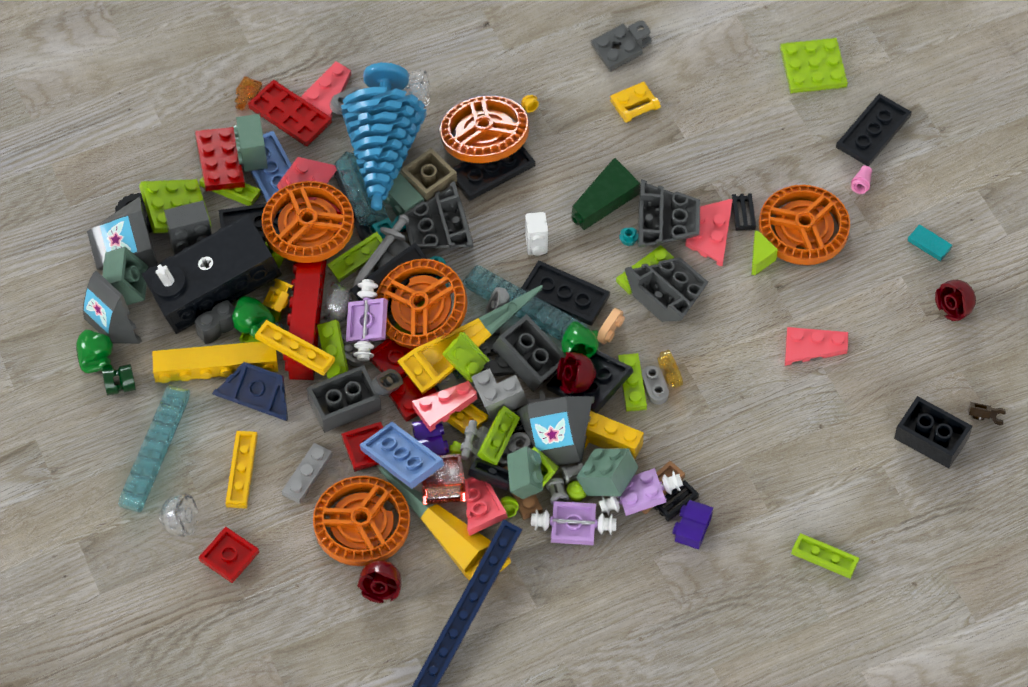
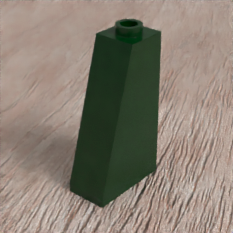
(606, 194)

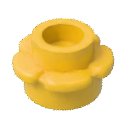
(529, 103)

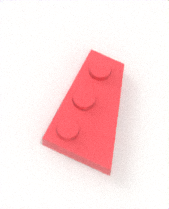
(327, 86)
(813, 343)
(441, 404)
(482, 506)

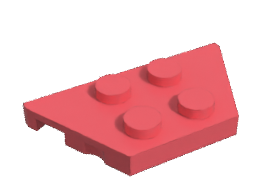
(307, 170)
(713, 231)

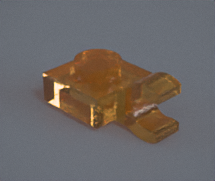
(246, 90)

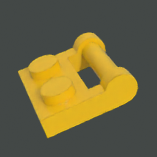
(632, 98)

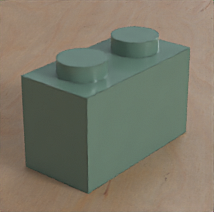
(403, 196)
(525, 472)

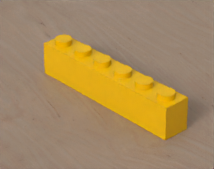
(211, 361)

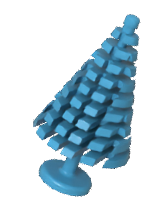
(382, 127)

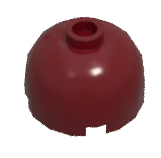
(956, 299)
(575, 372)
(380, 581)

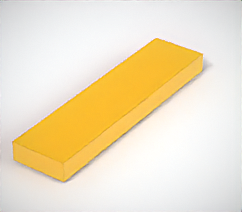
(295, 347)
(241, 469)

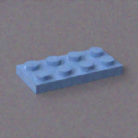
(277, 164)
(402, 455)

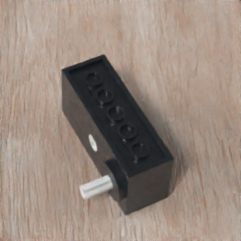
(210, 272)

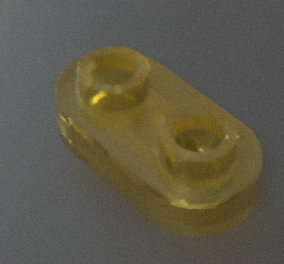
(672, 371)

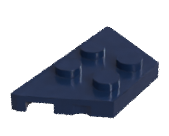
(256, 389)

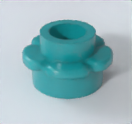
(628, 240)

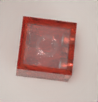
(446, 483)

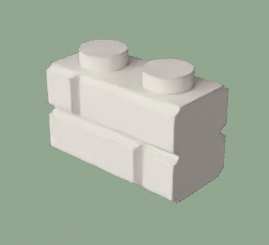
(536, 233)

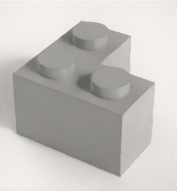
(496, 395)

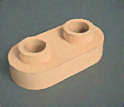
(607, 330)

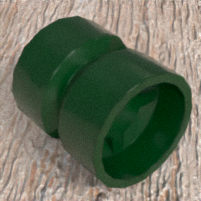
(126, 379)

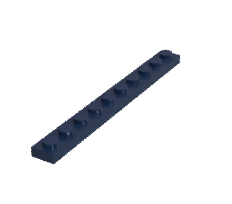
(468, 605)

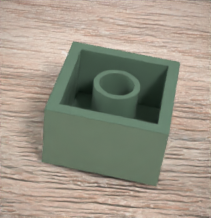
(250, 142)
(124, 272)
(607, 472)

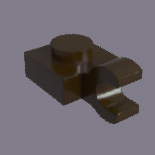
(982, 411)

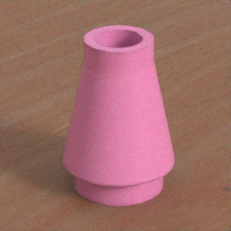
(861, 182)

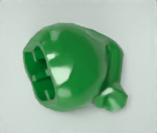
(250, 315)
(580, 340)
(93, 351)

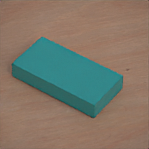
(929, 242)

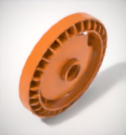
(484, 129)
(804, 208)
(308, 240)
(423, 288)
(365, 539)

